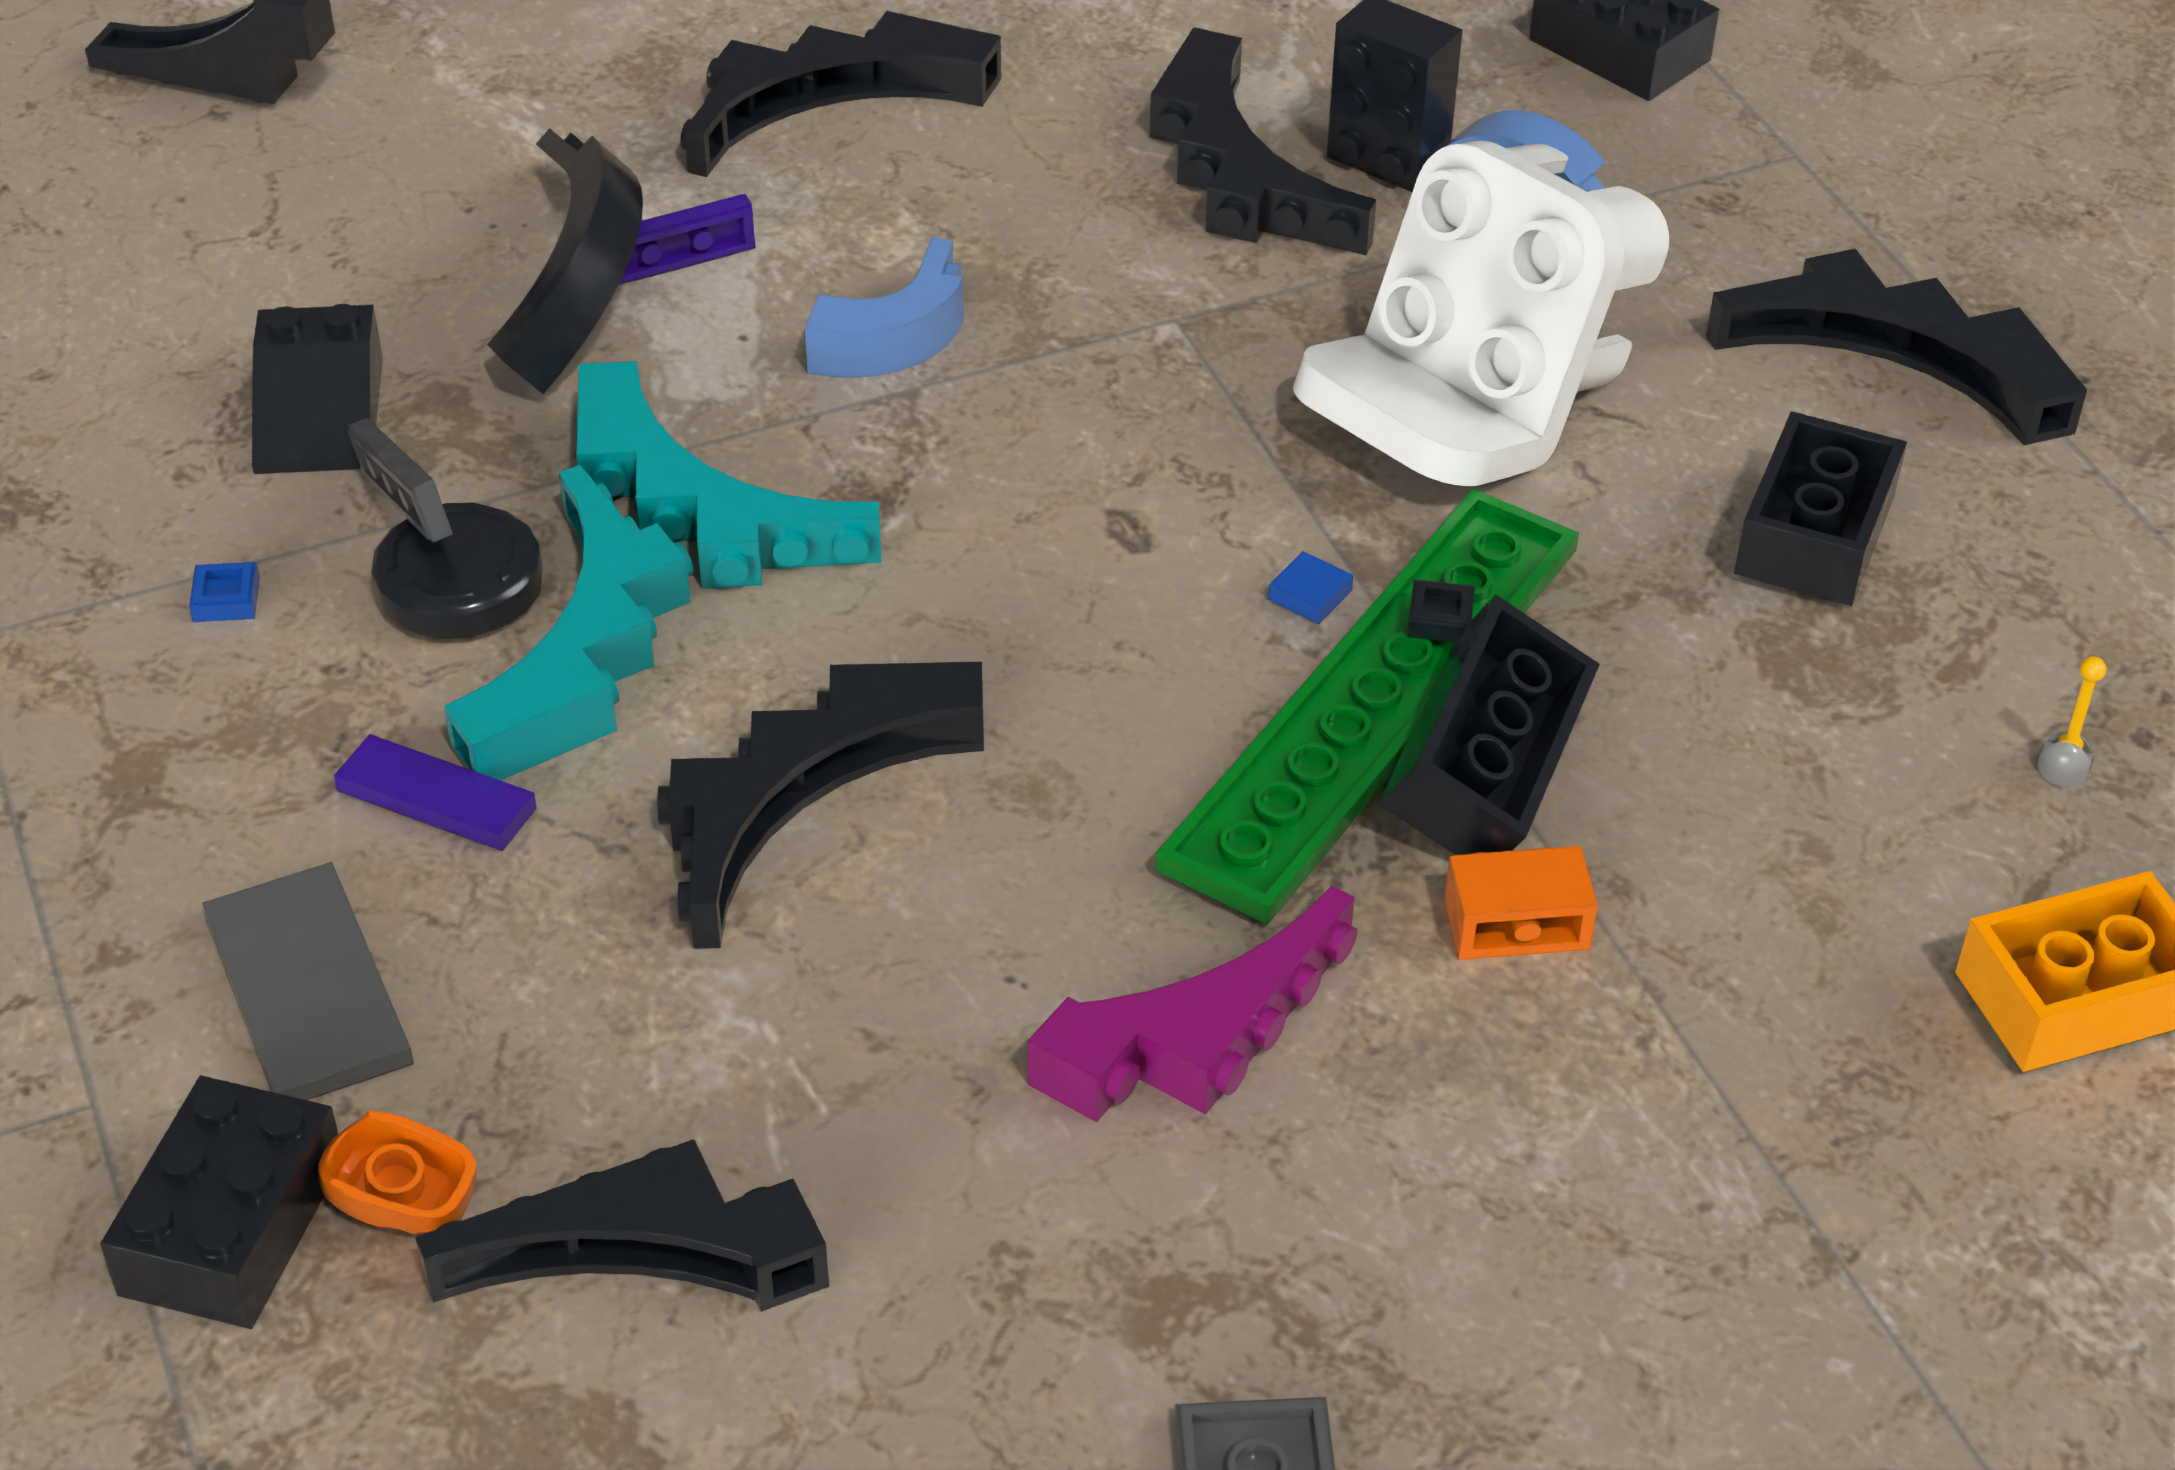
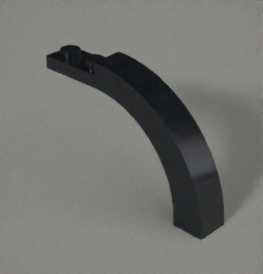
(582, 267)

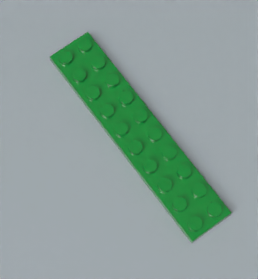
(1352, 717)

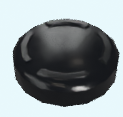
(463, 581)

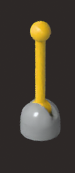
(2068, 755)

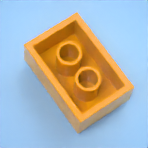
(2075, 970)

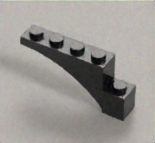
(235, 55)
(638, 1219)

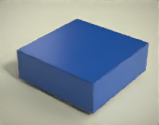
(1311, 587)
(224, 592)

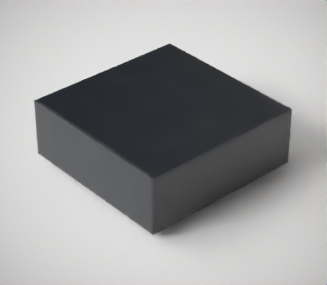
(1439, 610)

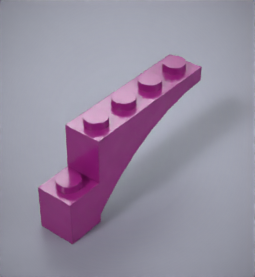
(1193, 1033)

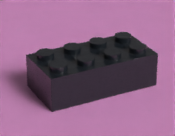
(1490, 733)

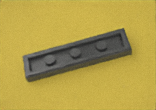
(399, 480)

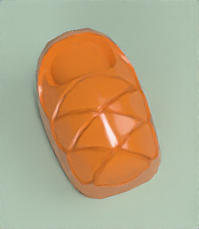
(397, 1173)

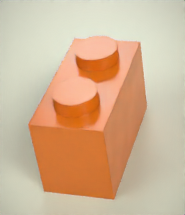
(1520, 902)

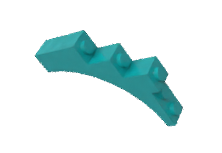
(734, 522)
(567, 682)

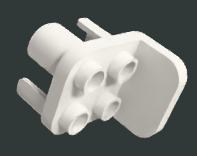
(1488, 314)

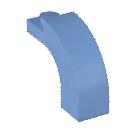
(1522, 128)
(889, 331)

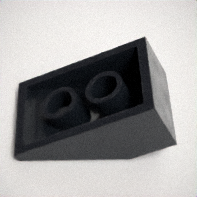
(309, 383)

